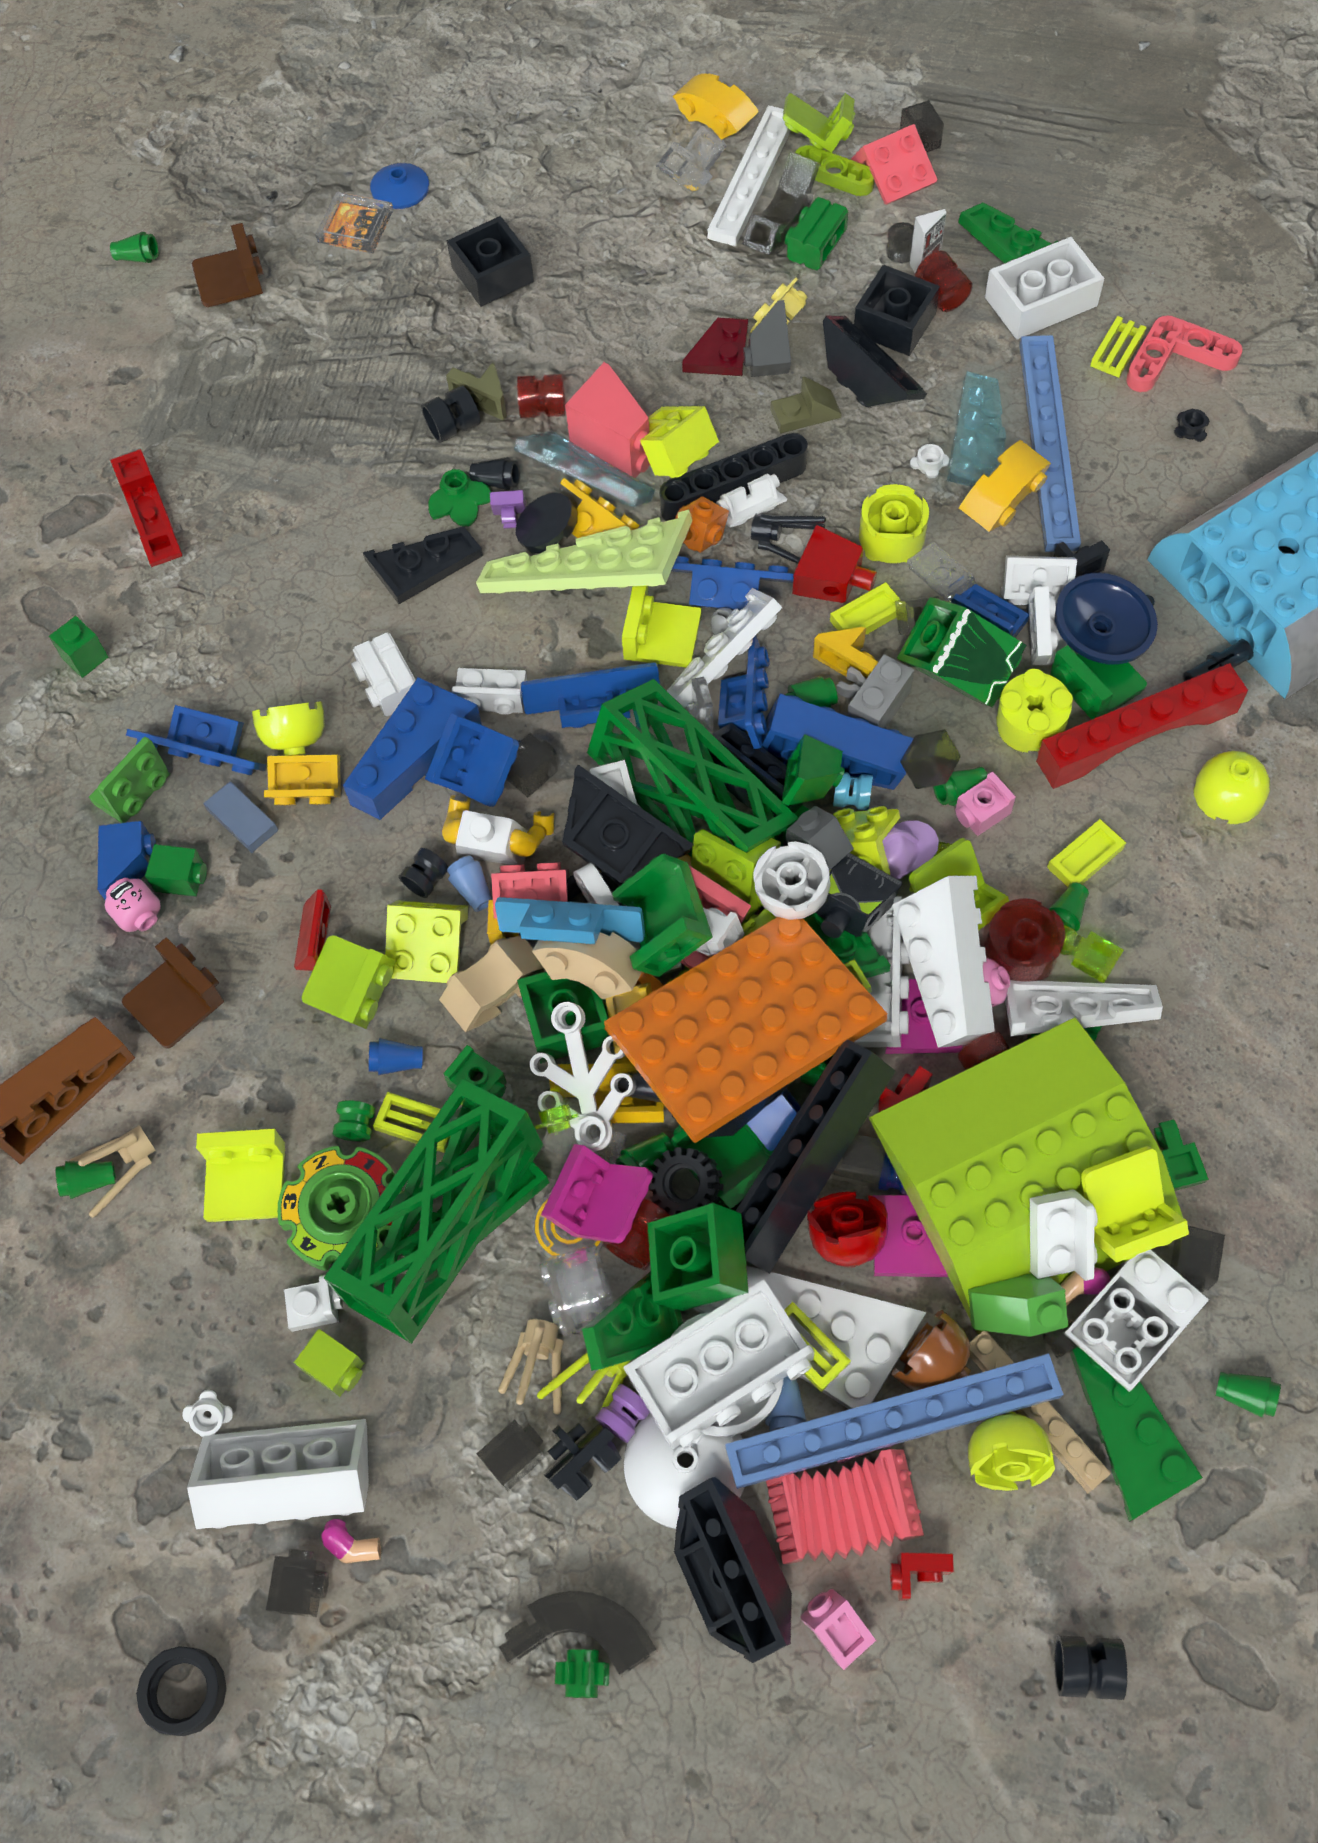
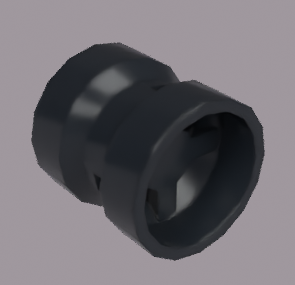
(423, 872)

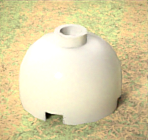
(792, 880)

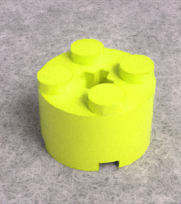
(893, 524)
(1032, 710)

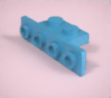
(568, 920)

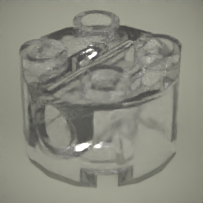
(577, 1288)

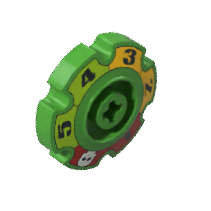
(313, 1200)

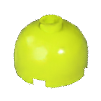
(290, 727)
(1232, 787)
(1009, 1451)

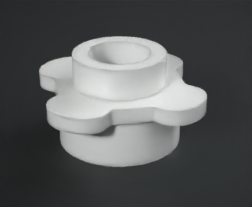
(930, 460)
(207, 1425)

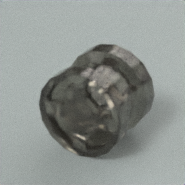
(900, 242)

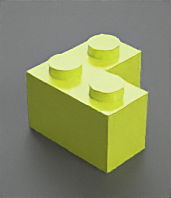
(678, 439)

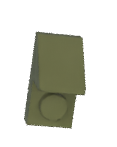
(484, 391)
(808, 408)

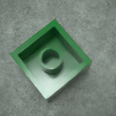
(543, 994)
(697, 1257)

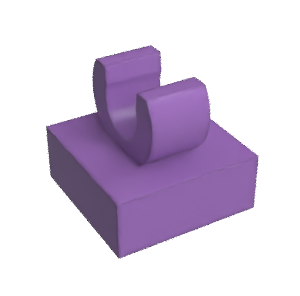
(508, 505)

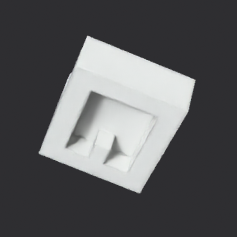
(312, 1305)

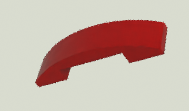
(146, 508)

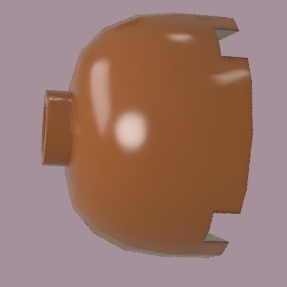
(935, 1355)

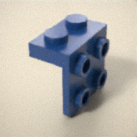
(472, 760)

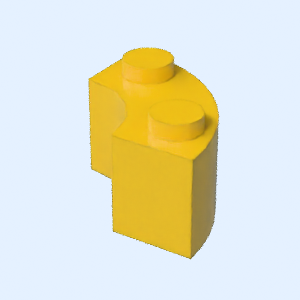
(715, 104)
(995, 497)

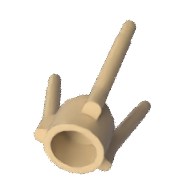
(131, 1146)
(536, 1343)

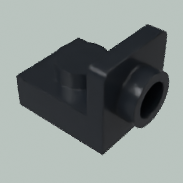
(1089, 558)

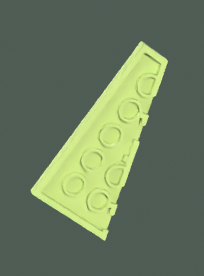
(596, 561)

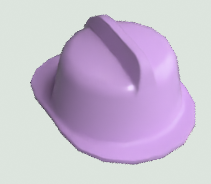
(909, 847)

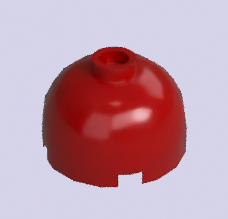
(848, 1228)

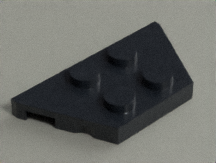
(615, 831)

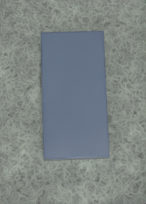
(240, 817)

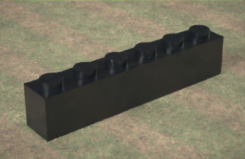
(810, 1151)

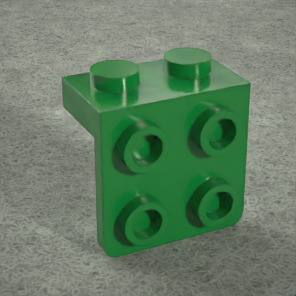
(1095, 685)

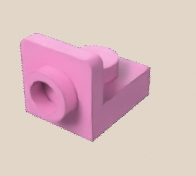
(837, 1627)

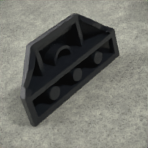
(866, 366)
(732, 1571)

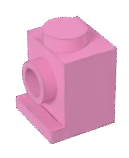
(995, 807)

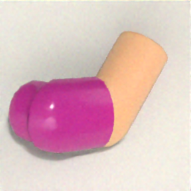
(1076, 1285)
(345, 1547)

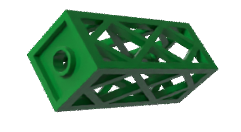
(679, 766)
(449, 1237)

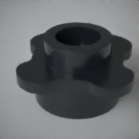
(1192, 425)

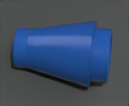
(393, 1056)

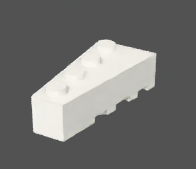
(948, 959)

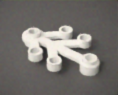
(582, 1082)

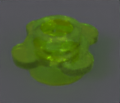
(556, 1118)

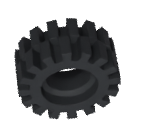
(672, 1163)

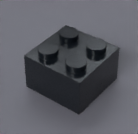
(490, 261)
(897, 309)

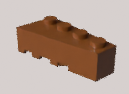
(57, 1087)

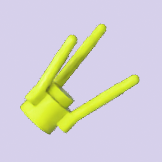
(593, 1382)

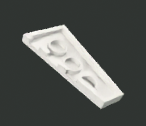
(723, 647)
(1046, 1004)

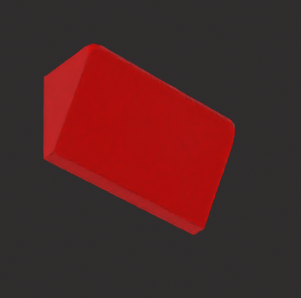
(312, 930)

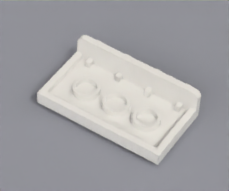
(889, 987)
(719, 1365)

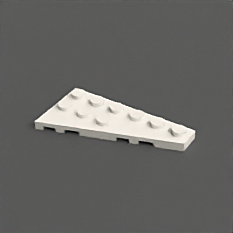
(862, 1327)

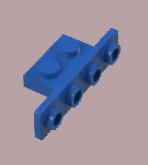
(726, 586)
(582, 694)
(744, 696)
(203, 735)

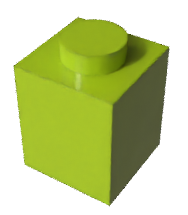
(330, 1363)

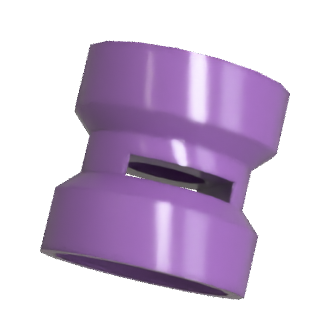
(617, 1420)

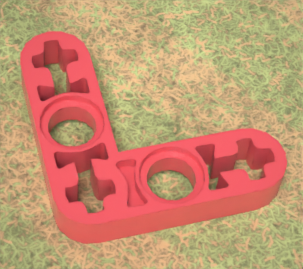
(1177, 342)

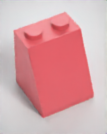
(609, 422)

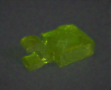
(1092, 954)

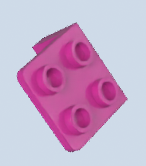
(596, 1197)

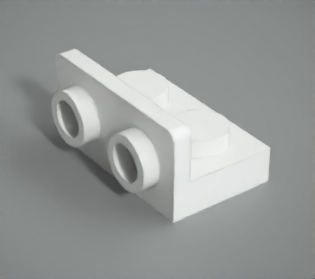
(1027, 572)
(1043, 631)
(491, 689)
(1062, 1235)

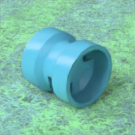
(861, 791)

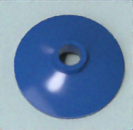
(400, 184)

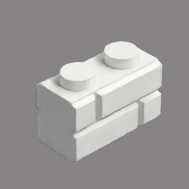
(384, 671)

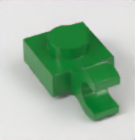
(1181, 1160)

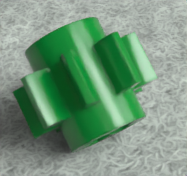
(582, 1673)

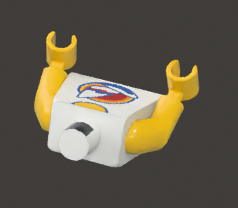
(492, 836)

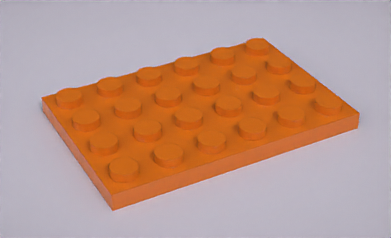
(744, 1024)

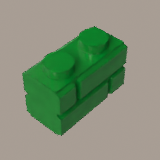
(816, 233)

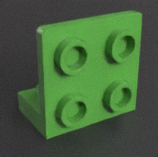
(131, 782)

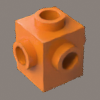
(707, 524)

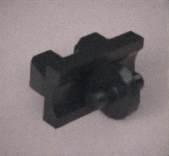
(595, 1445)

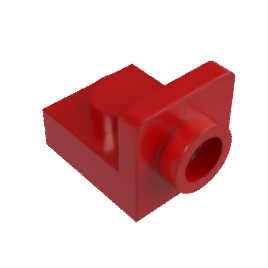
(927, 1566)

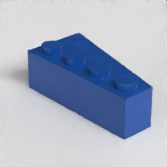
(864, 746)
(404, 748)

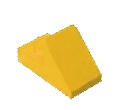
(842, 649)

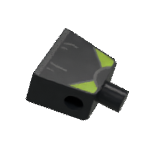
(856, 897)

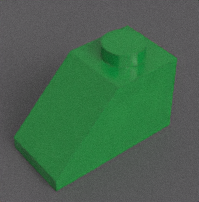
(811, 771)

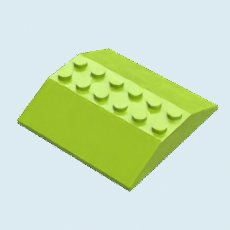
(1006, 1135)

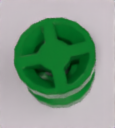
(353, 1121)

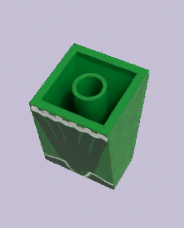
(962, 651)

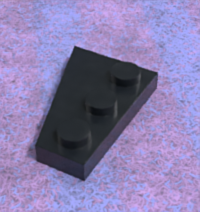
(419, 565)

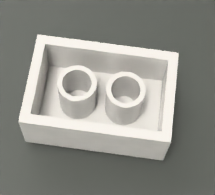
(1044, 287)

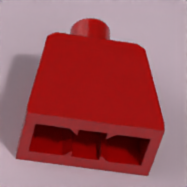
(831, 568)

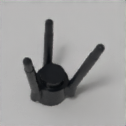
(768, 528)

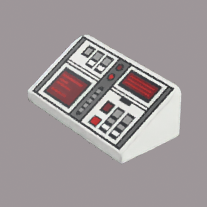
(927, 236)

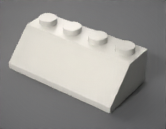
(280, 1474)

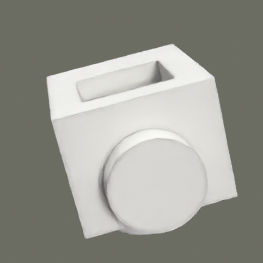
(724, 930)

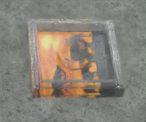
(354, 222)

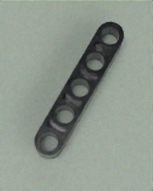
(780, 456)

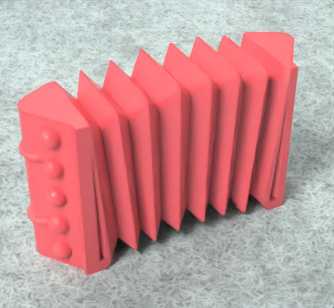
(845, 1509)

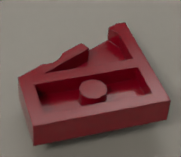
(719, 349)

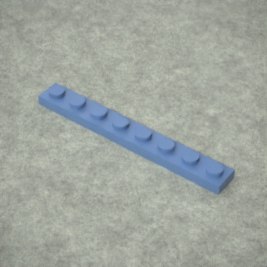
(1050, 441)
(893, 1421)

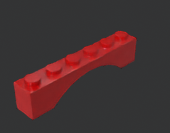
(1192, 702)

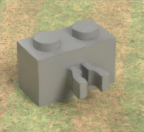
(880, 694)

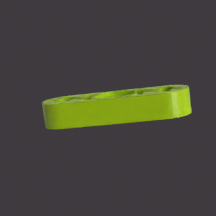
(859, 179)

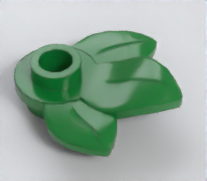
(460, 501)

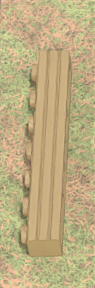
(1064, 1441)

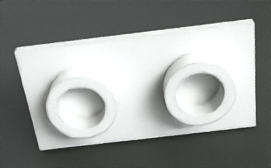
(762, 498)

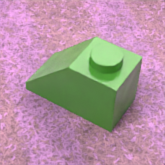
(1019, 1306)

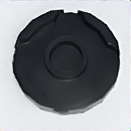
(546, 522)

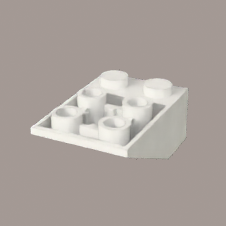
(1136, 1318)

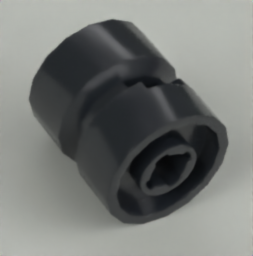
(441, 419)
(1090, 1667)

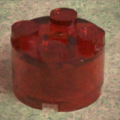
(1025, 939)

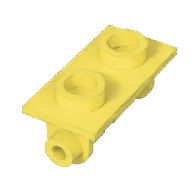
(793, 300)

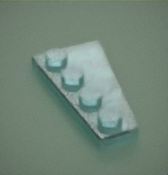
(978, 431)
(580, 464)

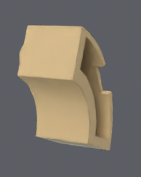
(598, 966)
(478, 991)

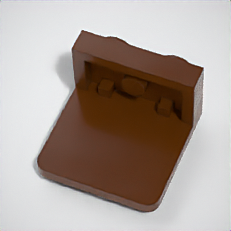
(230, 273)
(173, 996)

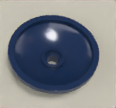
(1112, 607)

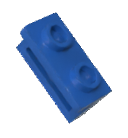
(993, 609)

